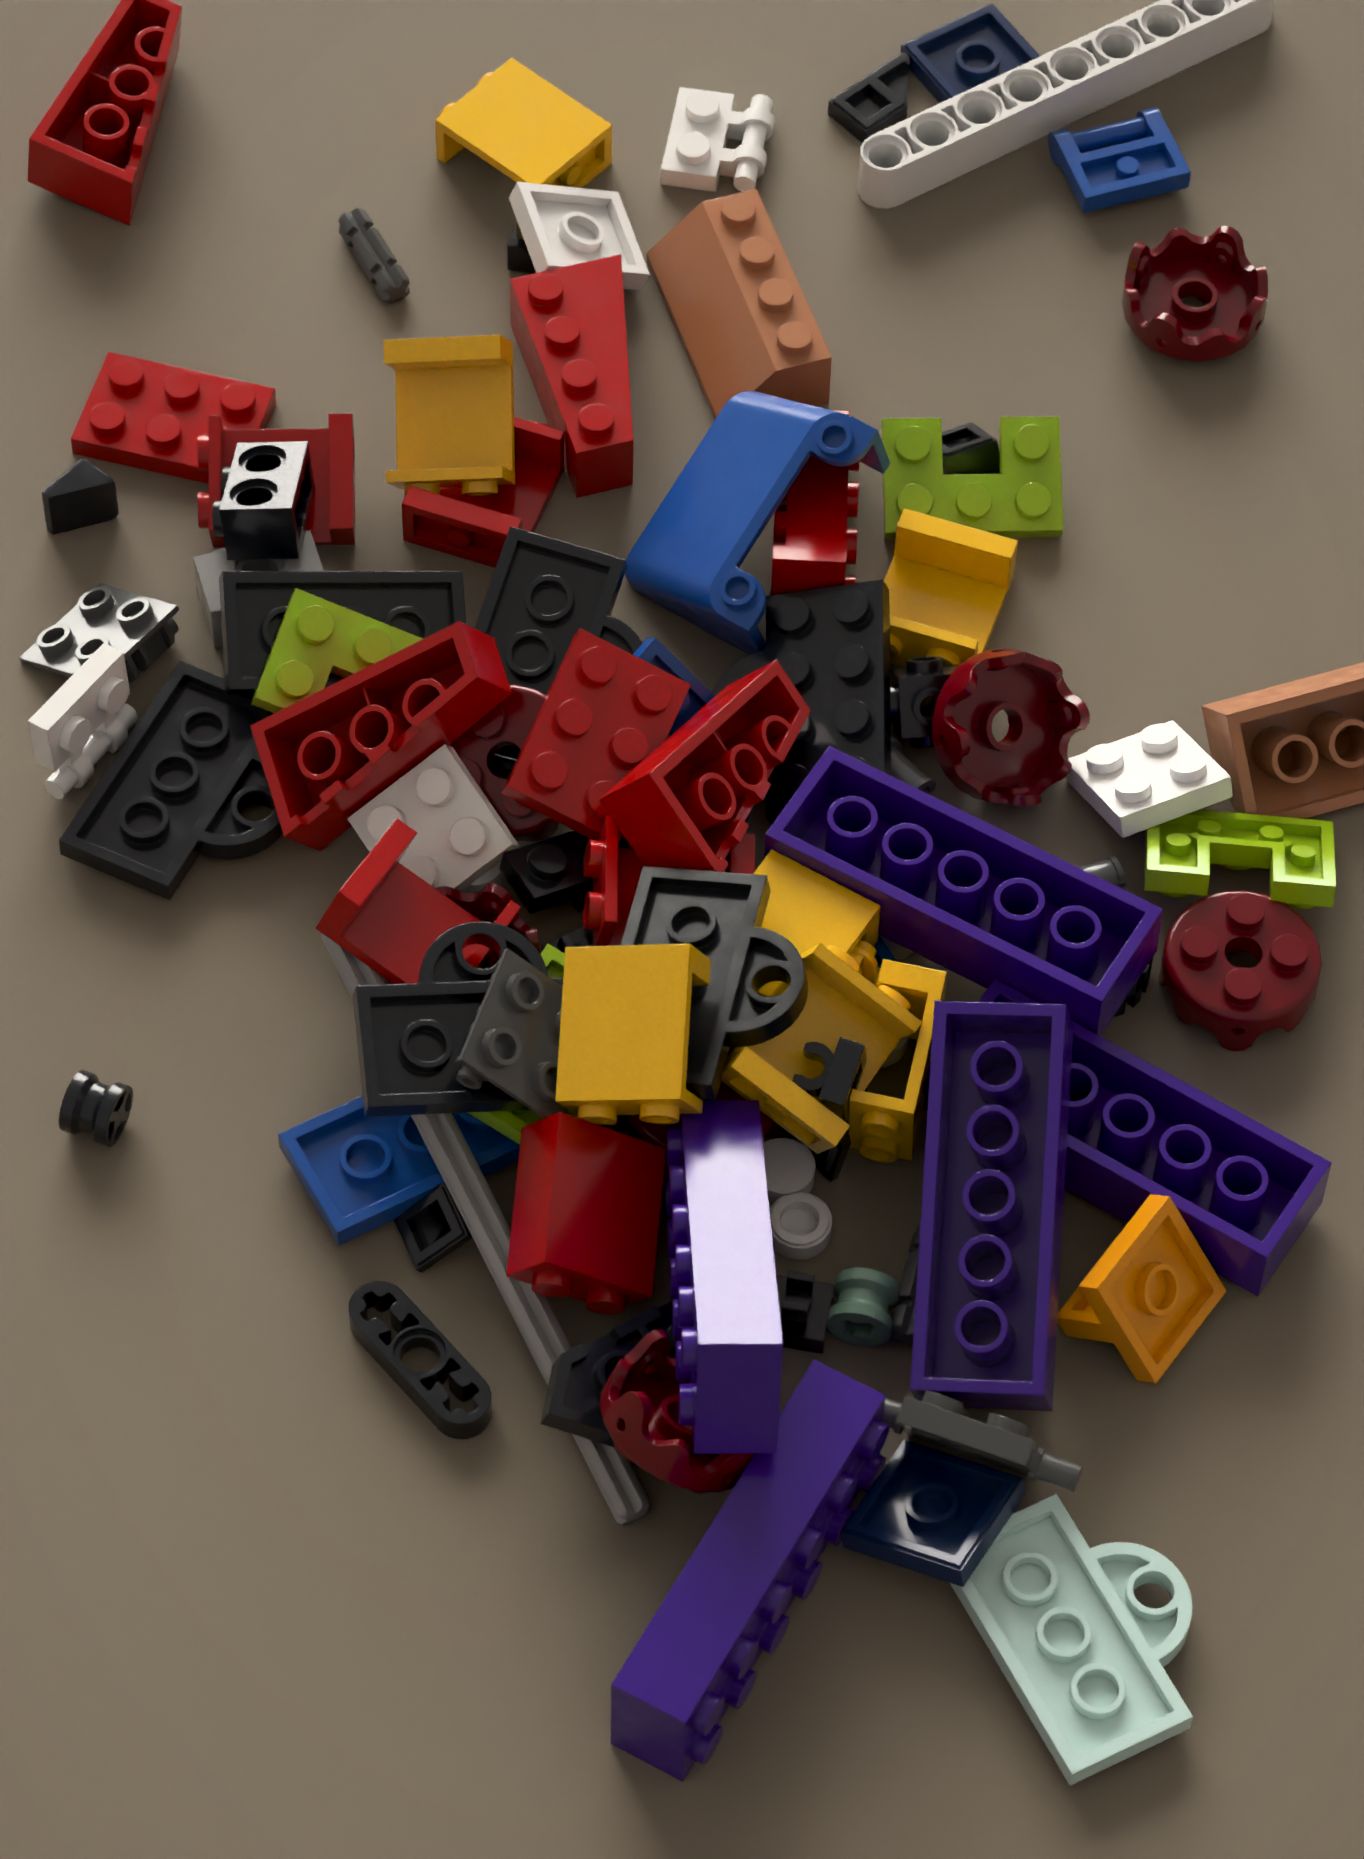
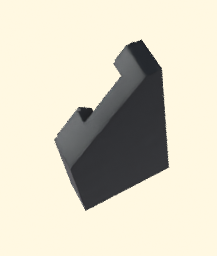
(874, 100)

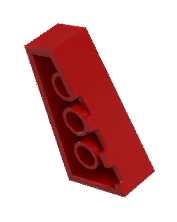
(108, 112)
(577, 358)
(812, 529)
(373, 728)
(701, 783)

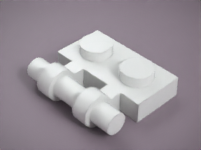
(699, 137)
(83, 721)

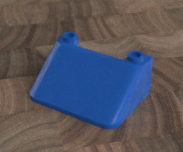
(725, 500)

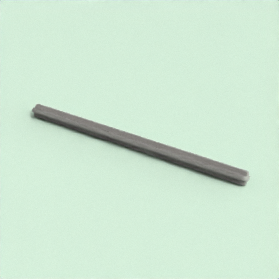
(492, 1236)

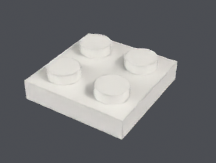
(575, 227)
(1148, 778)
(453, 819)

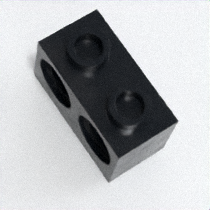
(265, 500)

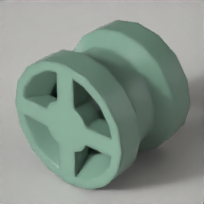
(863, 1307)

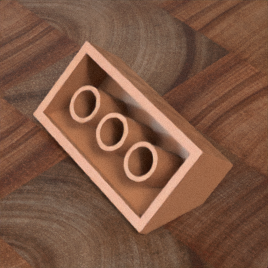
(740, 305)
(1293, 744)

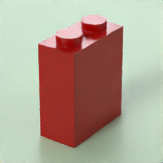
(586, 1213)

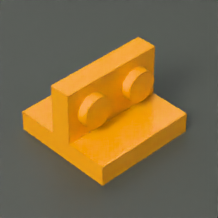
(1146, 1291)

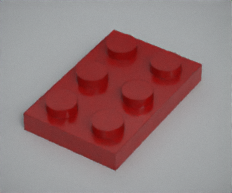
(154, 411)
(592, 731)

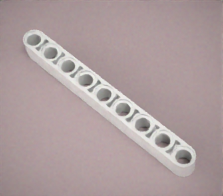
(1050, 94)

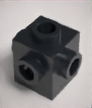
(908, 688)

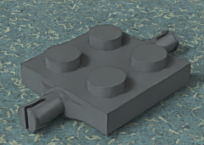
(997, 1441)

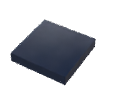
(967, 52)
(933, 1513)

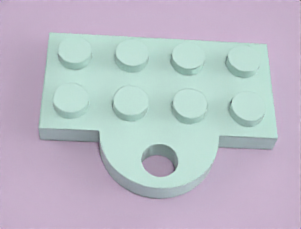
(1079, 1639)

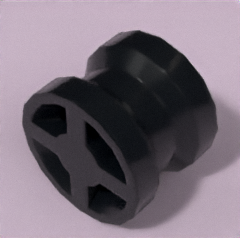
(95, 1108)

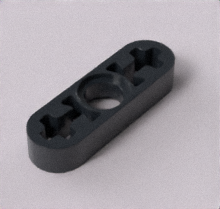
(421, 1387)

